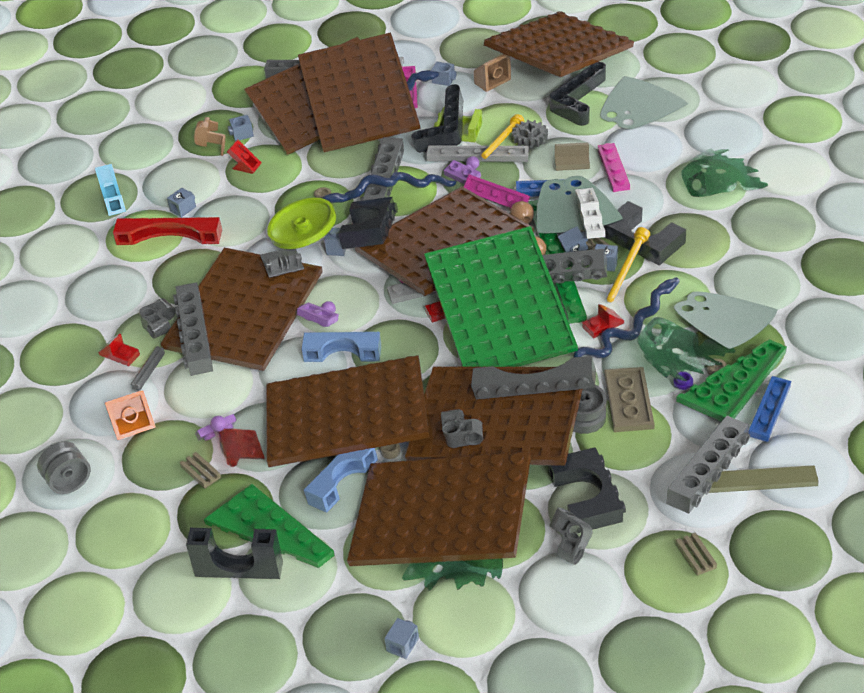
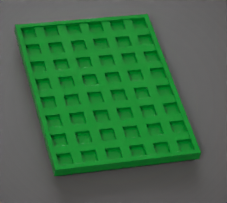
(500, 301)

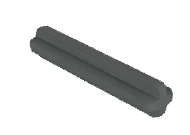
(147, 368)

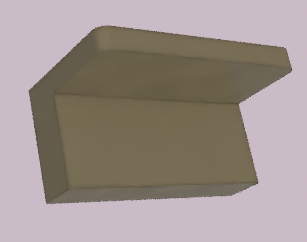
(572, 156)

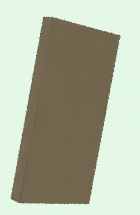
(629, 399)

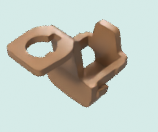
(203, 134)

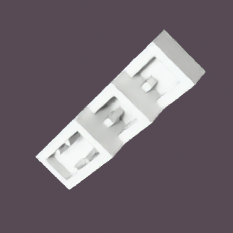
(590, 213)

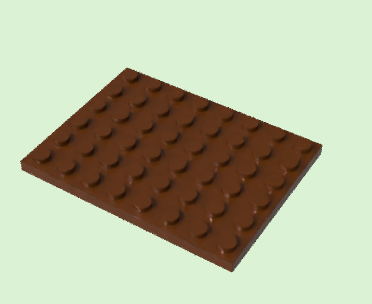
(559, 43)
(358, 92)
(286, 108)
(440, 225)
(247, 309)
(345, 411)
(510, 423)
(441, 510)

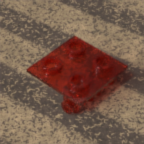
(240, 445)

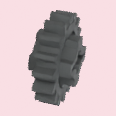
(529, 133)

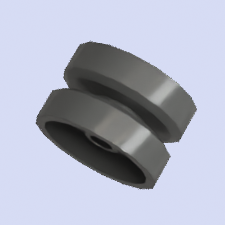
(591, 411)
(63, 467)

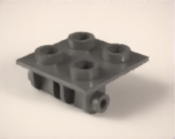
(282, 262)

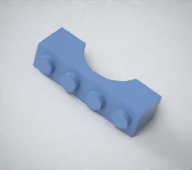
(319, 345)
(322, 490)

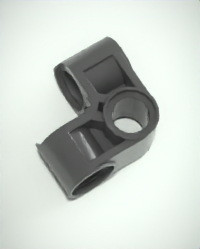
(156, 317)
(460, 431)
(572, 545)

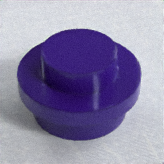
(683, 385)

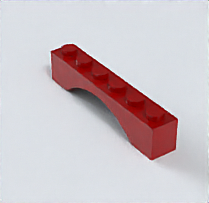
(134, 230)

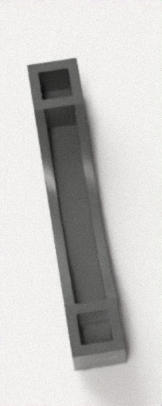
(572, 375)

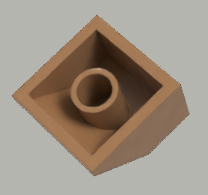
(493, 73)

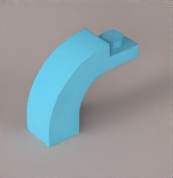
(110, 190)

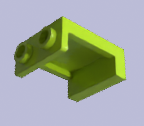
(471, 125)

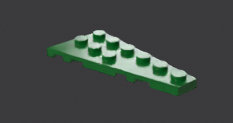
(733, 385)
(255, 510)

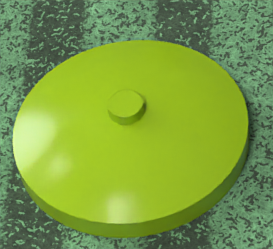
(301, 223)

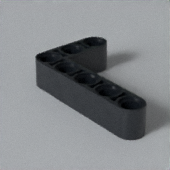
(566, 98)
(451, 132)

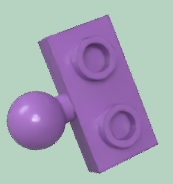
(460, 171)
(322, 315)
(217, 424)

